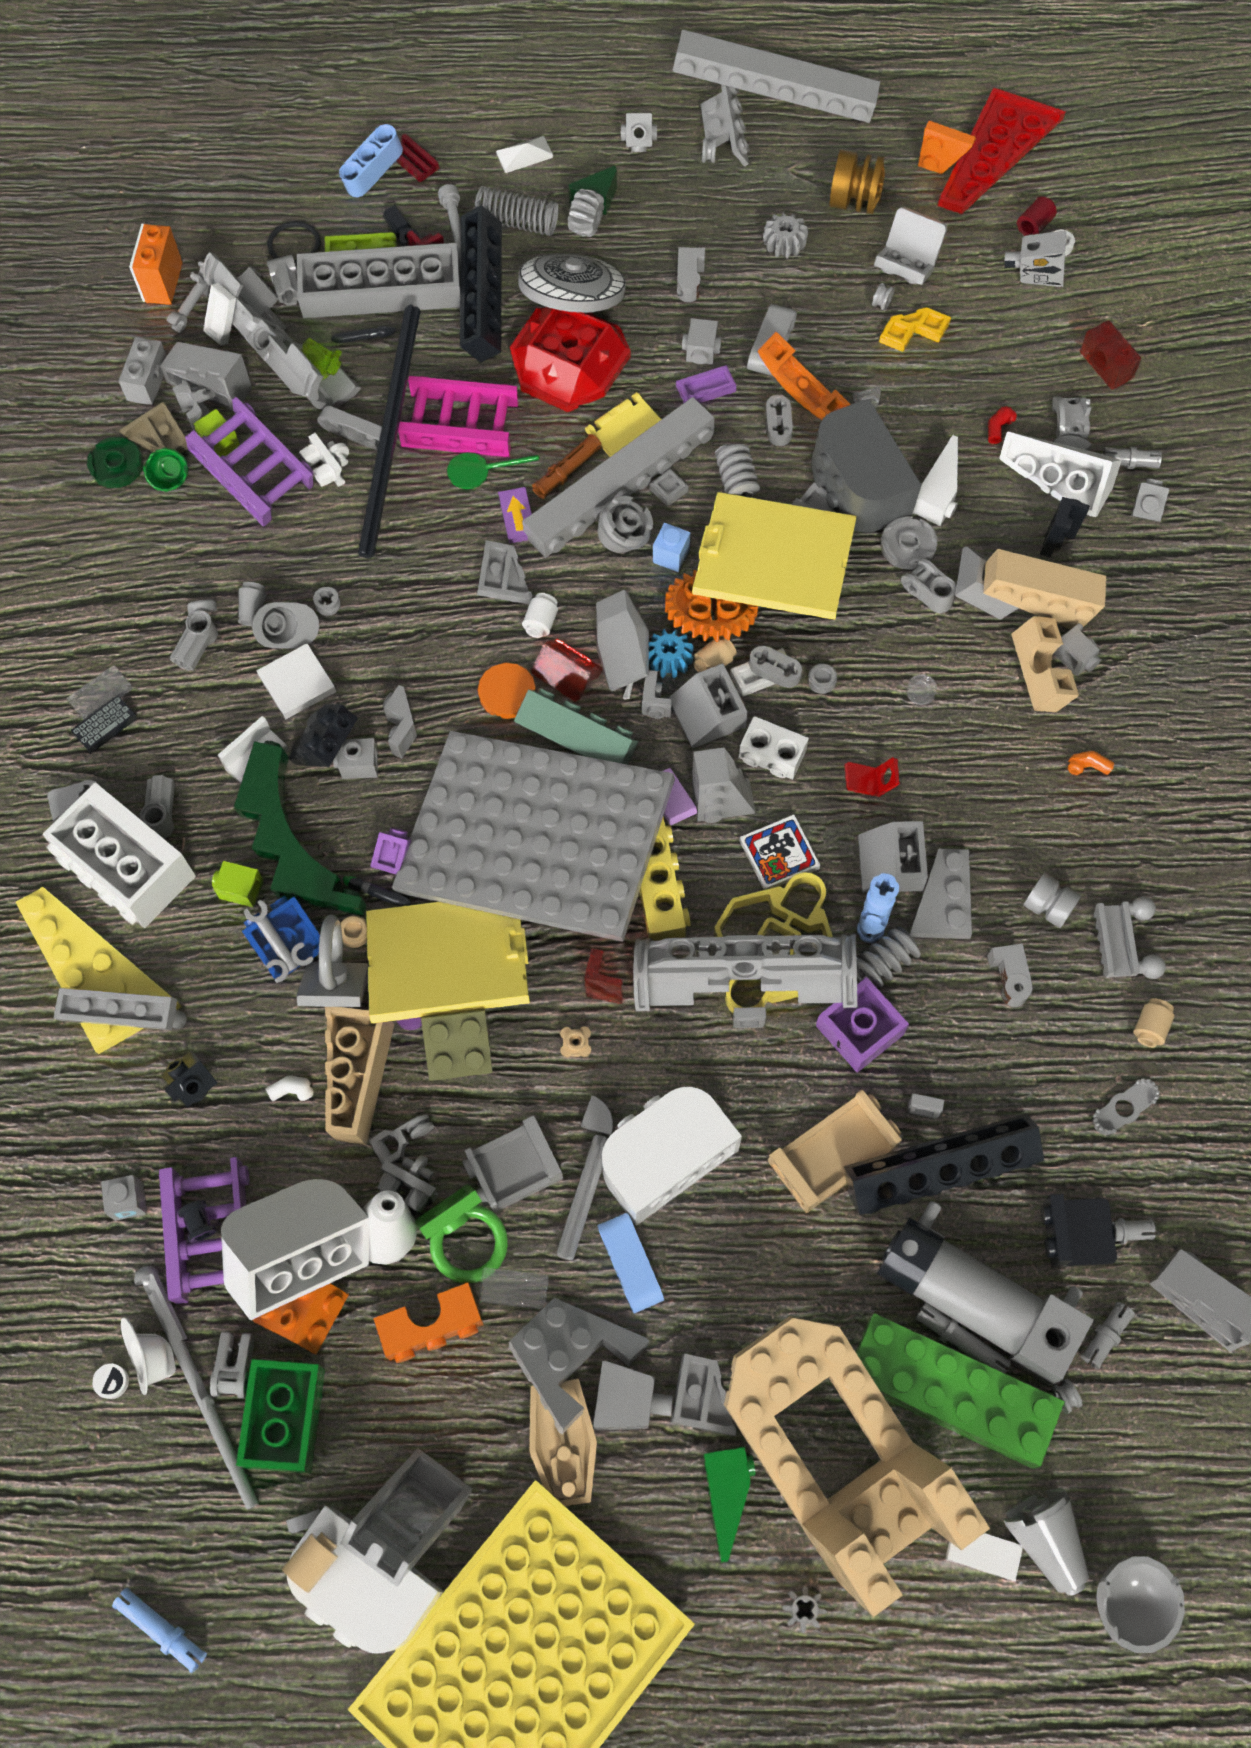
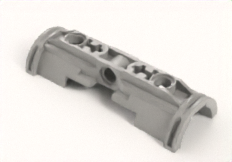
(267, 337)
(818, 978)

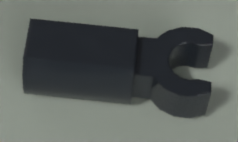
(398, 224)

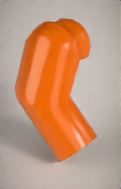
(1086, 759)

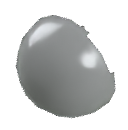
(1140, 1604)

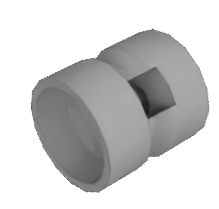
(1052, 900)

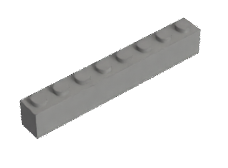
(776, 76)
(618, 476)

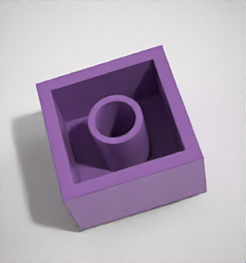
(862, 1031)

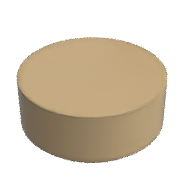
(354, 931)

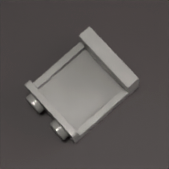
(513, 1166)

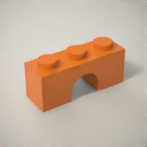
(457, 1317)

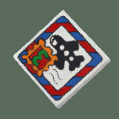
(779, 852)

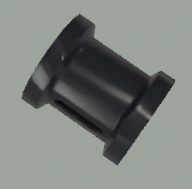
(197, 1221)

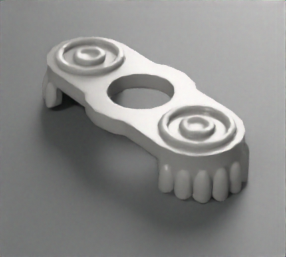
(1140, 1096)

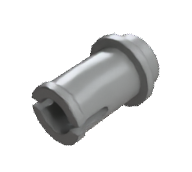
(1133, 1230)

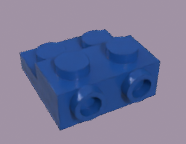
(293, 928)

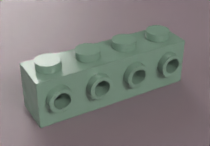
(573, 729)

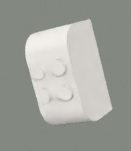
(666, 1150)
(292, 1245)
(360, 1601)

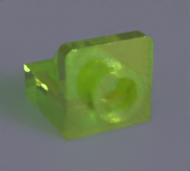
(322, 358)

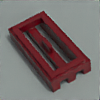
(418, 157)

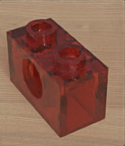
(1110, 354)

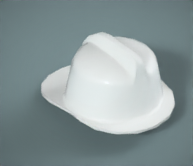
(149, 1354)

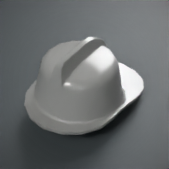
(285, 625)

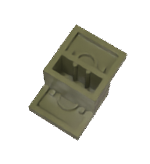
(457, 1044)

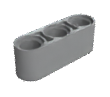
(778, 320)

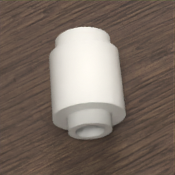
(540, 615)

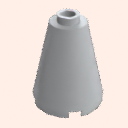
(1051, 1539)

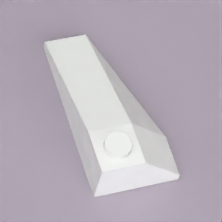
(1062, 469)

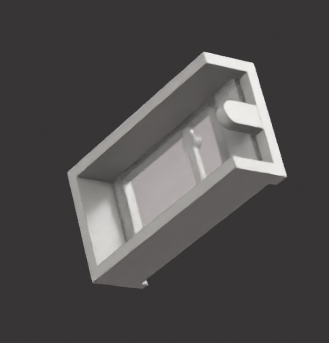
(405, 1517)

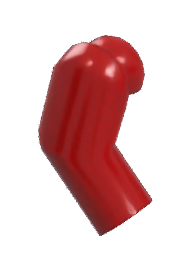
(995, 423)

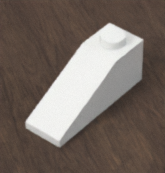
(940, 487)

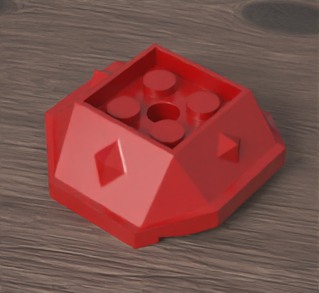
(568, 357)

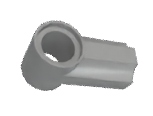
(284, 276)
(194, 642)
(159, 805)

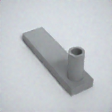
(118, 1009)

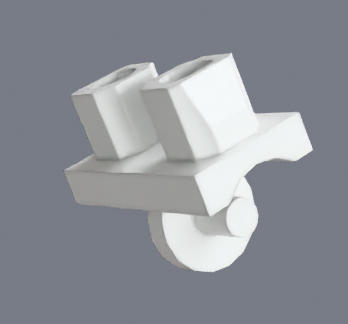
(330, 460)

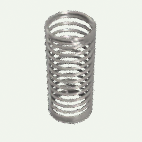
(550, 208)

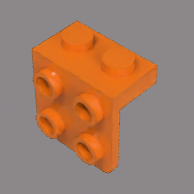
(306, 1318)

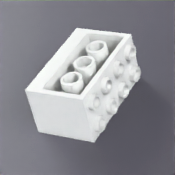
(118, 856)

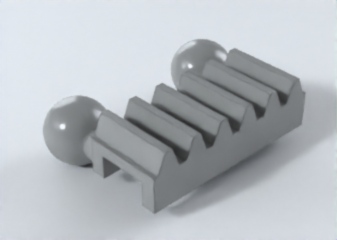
(1118, 940)

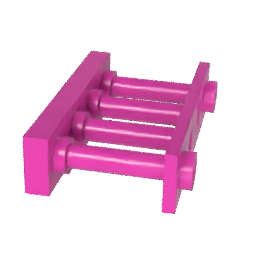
(458, 439)

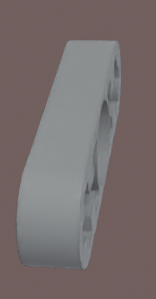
(350, 427)

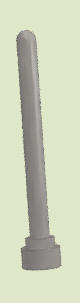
(450, 199)

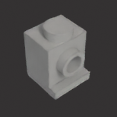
(1078, 651)

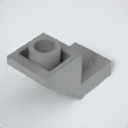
(399, 713)

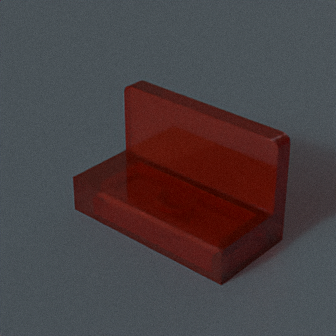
(565, 668)
(597, 984)

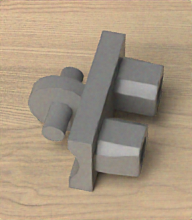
(420, 1191)

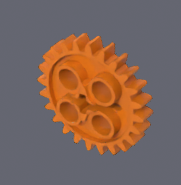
(694, 612)

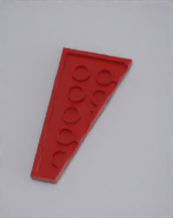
(1003, 135)

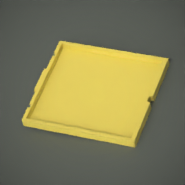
(774, 555)
(443, 961)

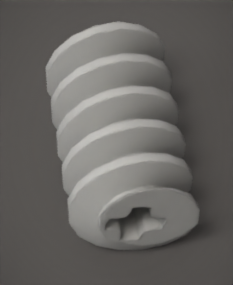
(737, 470)
(887, 955)

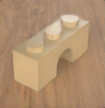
(1035, 645)

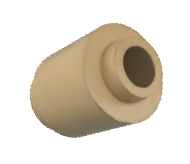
(714, 654)
(1154, 1022)

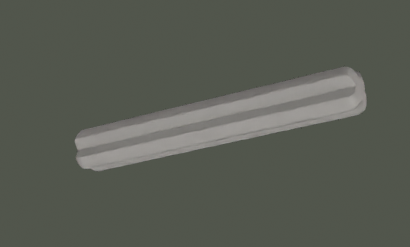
(582, 1200)

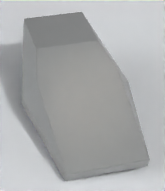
(621, 640)

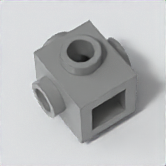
(636, 120)

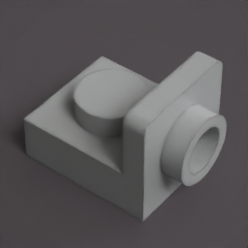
(652, 703)

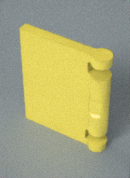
(623, 424)

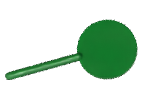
(471, 470)

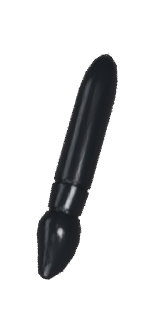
(363, 334)

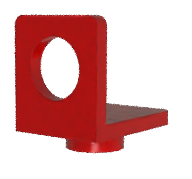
(870, 779)

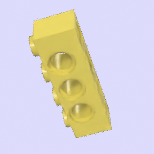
(674, 921)

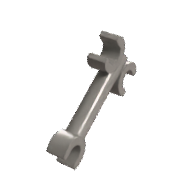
(179, 318)
(288, 961)

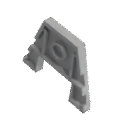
(558, 1344)

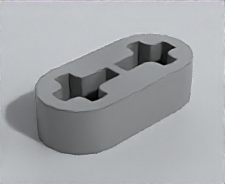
(774, 420)
(776, 665)

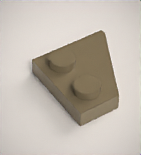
(156, 430)

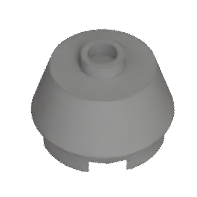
(624, 525)

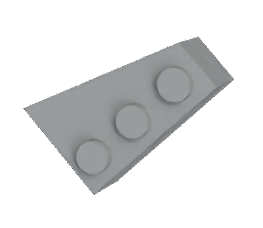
(216, 370)
(1206, 1299)

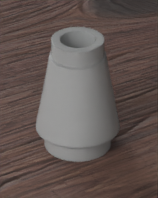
(250, 599)

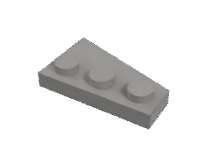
(946, 898)

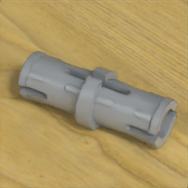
(1135, 458)
(1107, 1335)

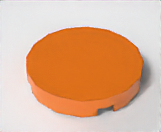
(504, 689)

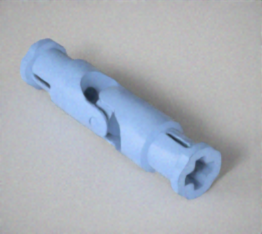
(877, 907)

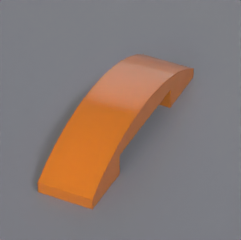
(797, 380)

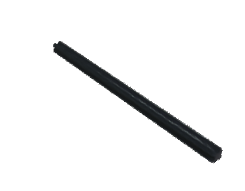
(389, 432)

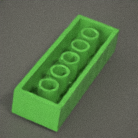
(959, 1392)

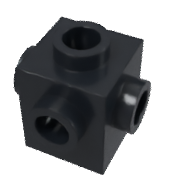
(188, 1079)

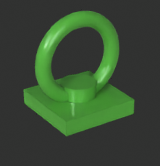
(451, 1215)

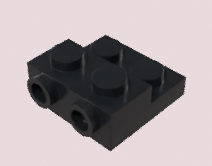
(323, 736)

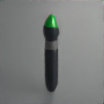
(374, 890)

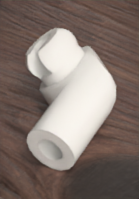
(290, 1084)

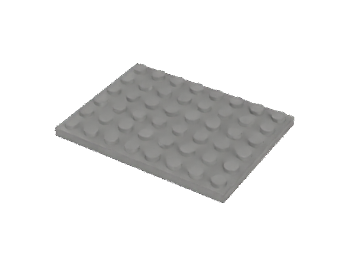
(535, 835)

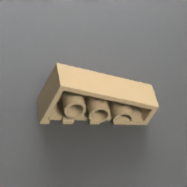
(1045, 588)
(353, 1071)

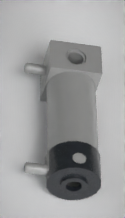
(986, 1300)

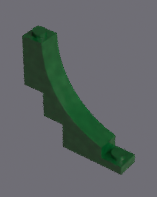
(297, 873)

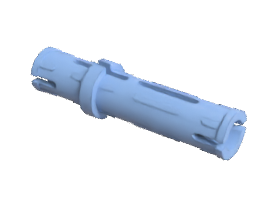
(160, 1630)

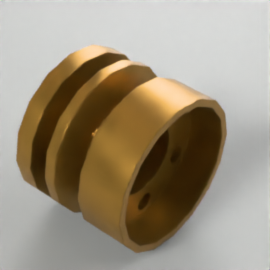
(857, 181)

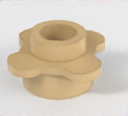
(570, 1049)

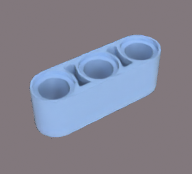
(371, 160)
(630, 1263)

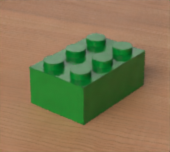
(281, 1416)

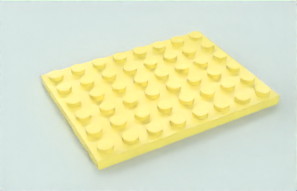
(527, 1644)

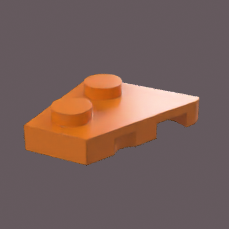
(943, 147)

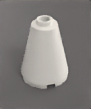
(390, 1228)

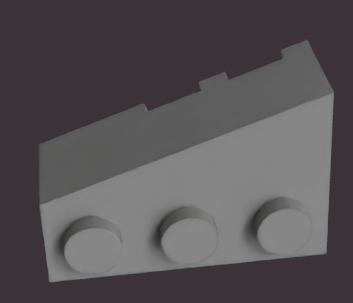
(719, 787)

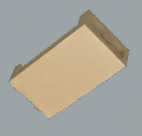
(815, 1160)

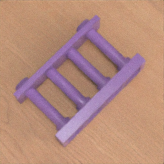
(241, 486)
(175, 1247)

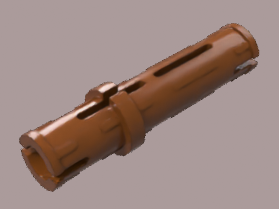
(559, 472)

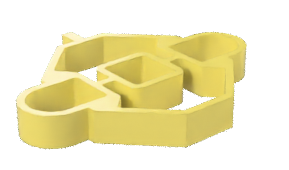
(776, 897)

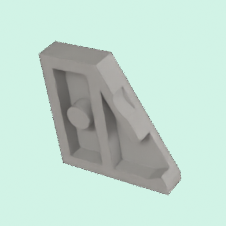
(502, 575)
(701, 1397)

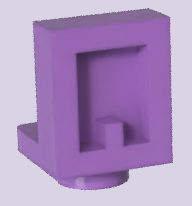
(390, 850)

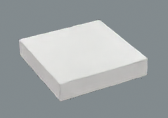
(296, 681)

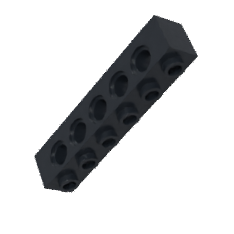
(481, 284)
(928, 1158)

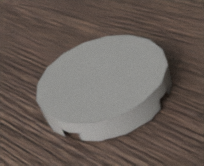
(908, 541)

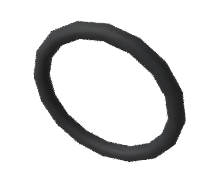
(293, 224)

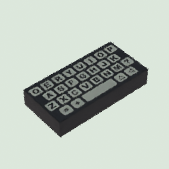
(104, 724)

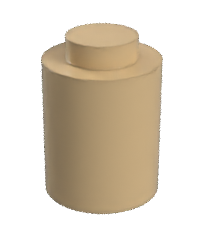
(311, 1561)

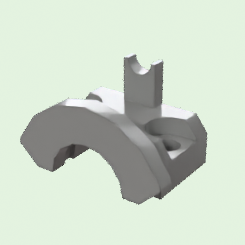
(191, 402)
(1072, 416)

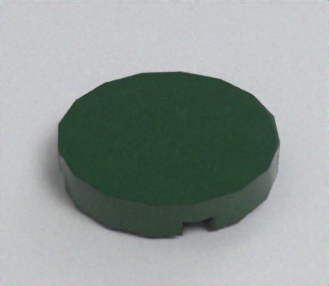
(115, 462)

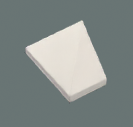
(524, 154)

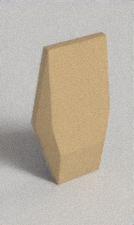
(566, 1459)

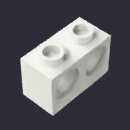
(776, 741)

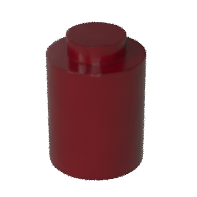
(1037, 216)

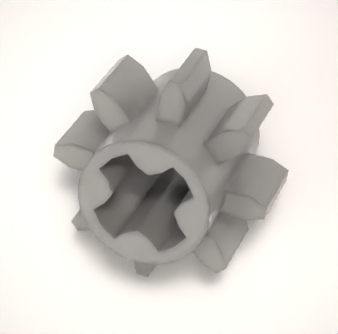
(814, 1610)

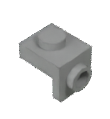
(1150, 500)

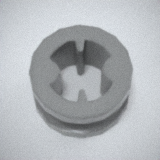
(709, 150)
(883, 296)
(323, 609)
(1069, 1394)

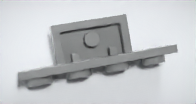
(724, 122)

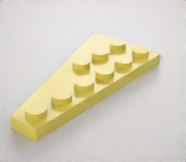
(84, 961)

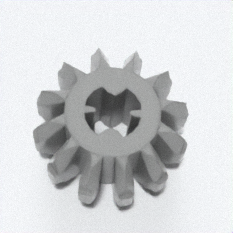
(585, 212)
(785, 235)

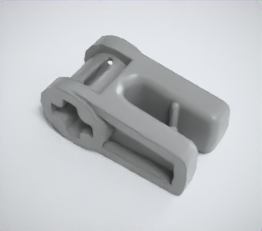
(235, 1378)

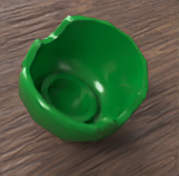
(166, 469)

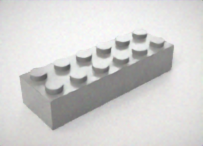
(378, 280)

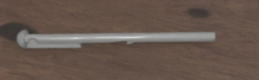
(172, 1327)

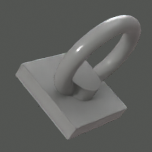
(329, 980)

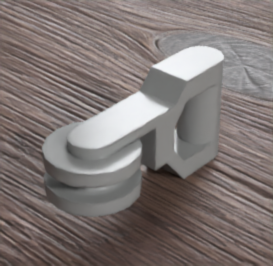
(417, 1126)

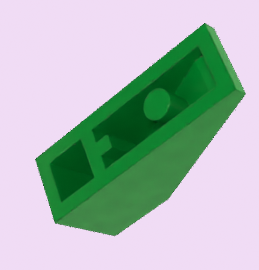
(728, 1485)

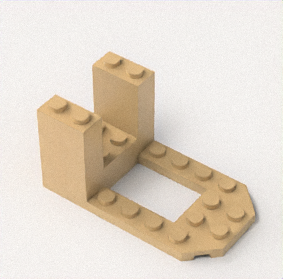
(879, 1508)

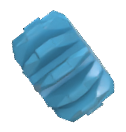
(670, 653)

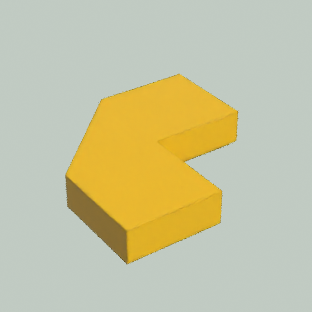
(923, 322)

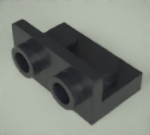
(1064, 524)

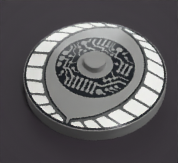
(571, 282)

